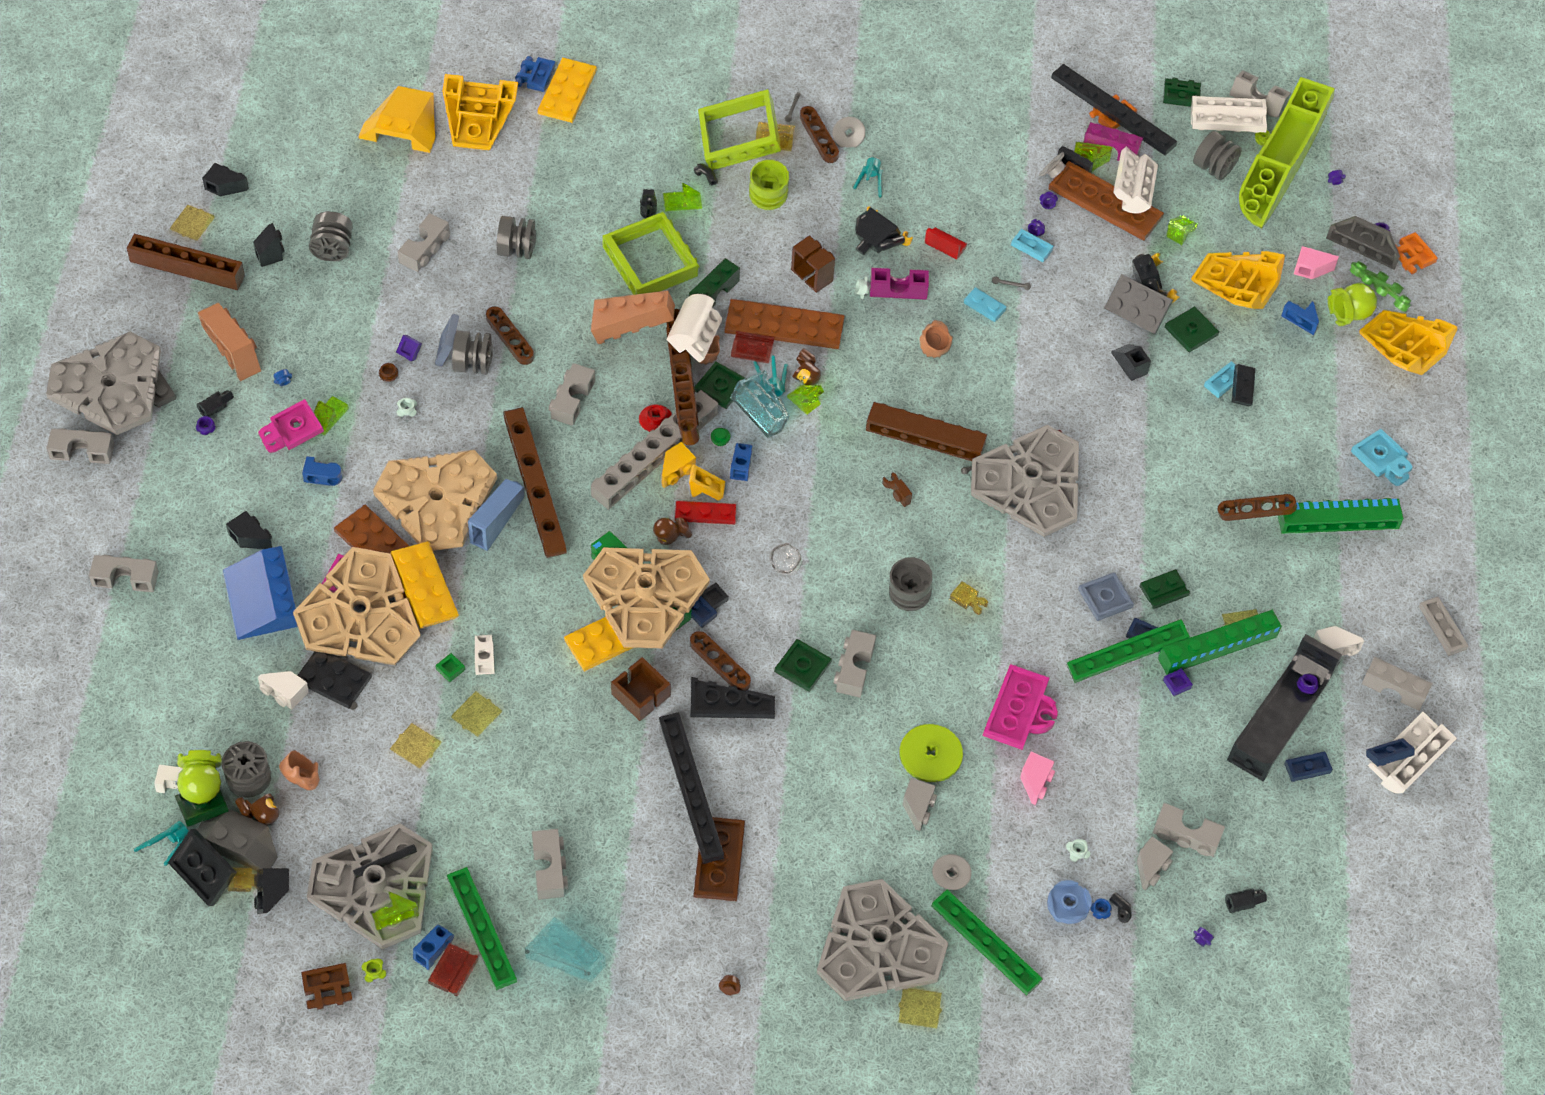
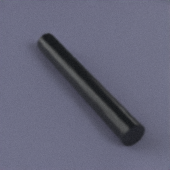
(387, 859)

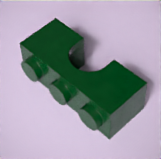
(722, 277)

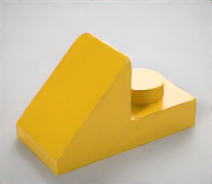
(705, 482)

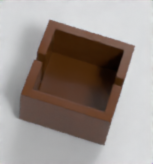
(811, 258)
(643, 691)

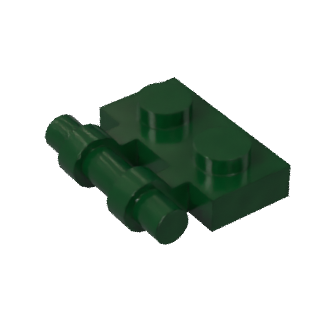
(1180, 92)

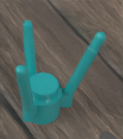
(871, 169)
(779, 385)
(175, 833)

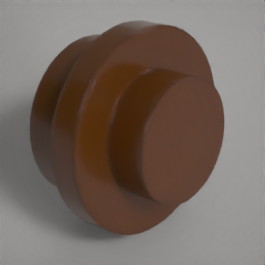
(388, 372)
(730, 985)

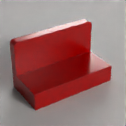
(944, 242)

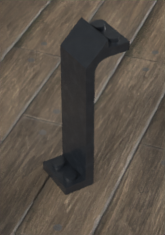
(1283, 709)

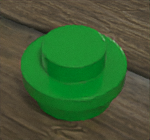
(720, 436)

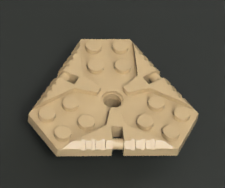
(436, 495)
(645, 614)
(381, 631)

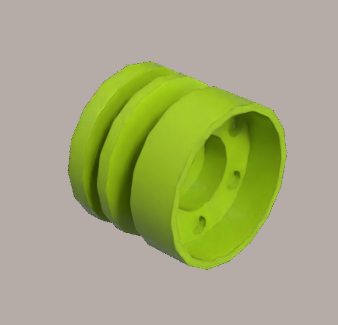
(768, 184)

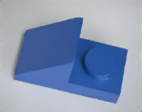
(1305, 319)

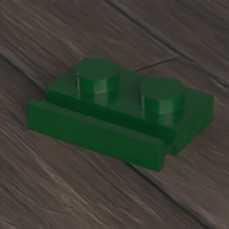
(1164, 589)

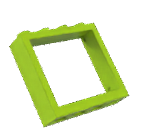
(745, 151)
(659, 221)

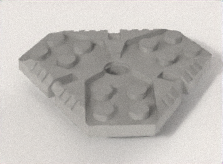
(114, 383)
(1041, 500)
(368, 897)
(858, 963)

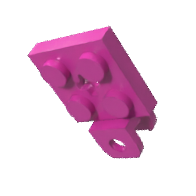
(283, 428)

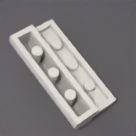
(1228, 114)
(1135, 181)
(695, 326)
(1429, 744)

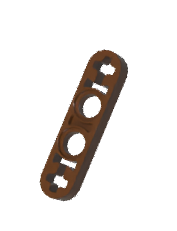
(816, 135)
(510, 335)
(1257, 511)
(720, 661)

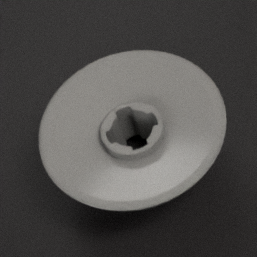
(854, 138)
(1054, 167)
(954, 864)

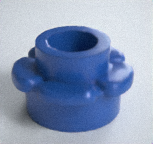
(282, 377)
(1105, 905)

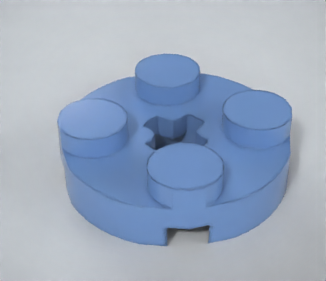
(1064, 913)

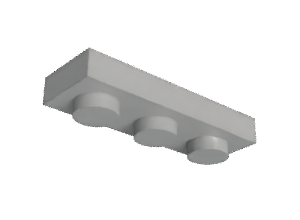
(1443, 626)

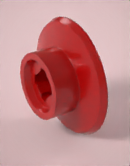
(649, 422)

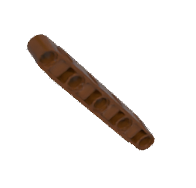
(683, 391)
(534, 482)

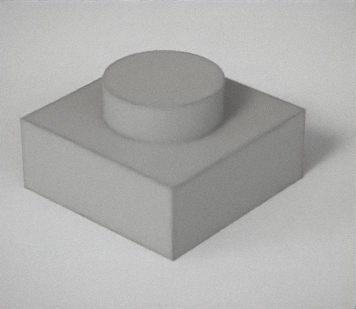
(331, 871)

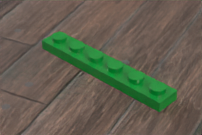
(1126, 651)
(481, 928)
(987, 942)

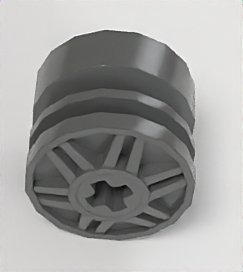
(1217, 155)
(330, 236)
(516, 237)
(472, 352)
(913, 574)
(246, 769)

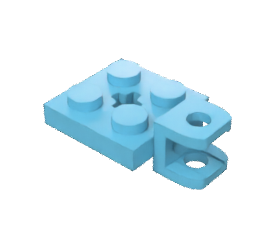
(1389, 463)

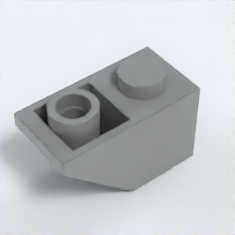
(917, 802)
(1152, 860)

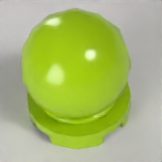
(1352, 303)
(199, 779)

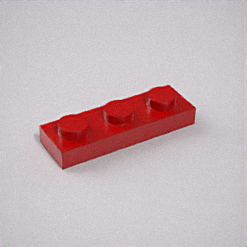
(706, 512)

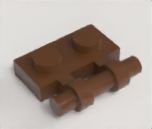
(323, 980)

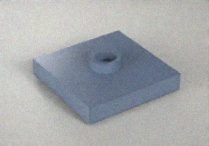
(447, 340)
(1106, 596)

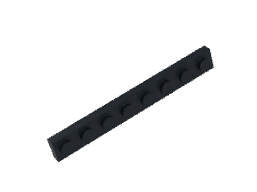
(1114, 109)
(691, 788)

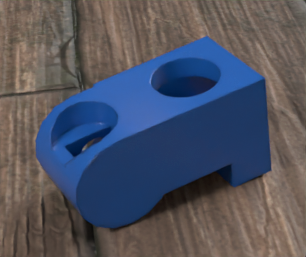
(741, 462)
(321, 473)
(432, 946)

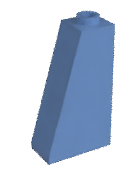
(494, 514)

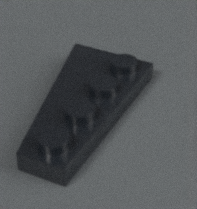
(718, 701)

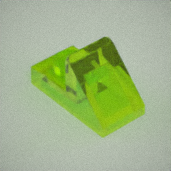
(1095, 153)
(686, 200)
(1180, 228)
(806, 397)
(330, 412)
(401, 910)

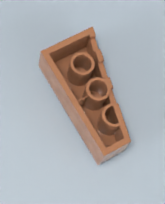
(630, 313)
(230, 340)

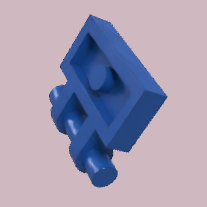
(540, 74)

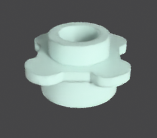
(862, 287)
(406, 402)
(1078, 844)

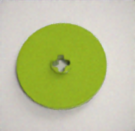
(928, 767)

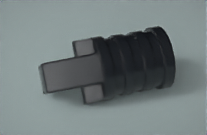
(648, 201)
(214, 403)
(1244, 899)

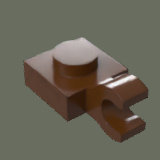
(900, 491)

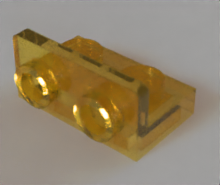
(785, 132)

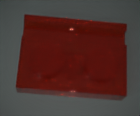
(752, 347)
(453, 969)

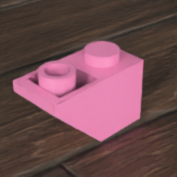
(1314, 263)
(1035, 775)

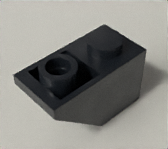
(224, 181)
(269, 246)
(1132, 360)
(248, 533)
(271, 887)

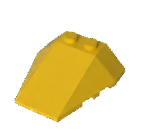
(477, 110)
(404, 115)
(1241, 279)
(1409, 341)

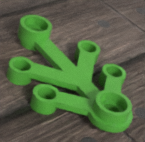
(1382, 288)

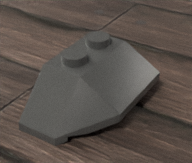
(1366, 240)
(240, 839)

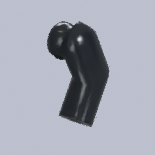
(708, 172)
(1124, 908)

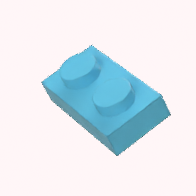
(1032, 245)
(985, 304)
(1221, 381)

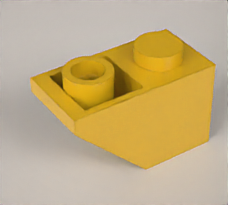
(677, 464)

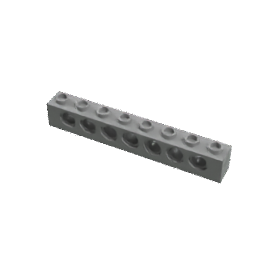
(609, 494)

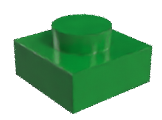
(450, 667)

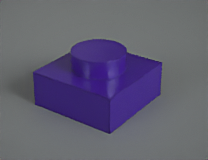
(409, 347)
(1177, 682)

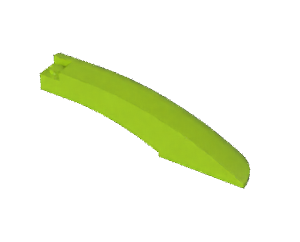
(1284, 150)

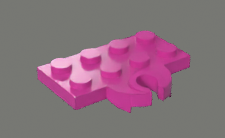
(1020, 708)

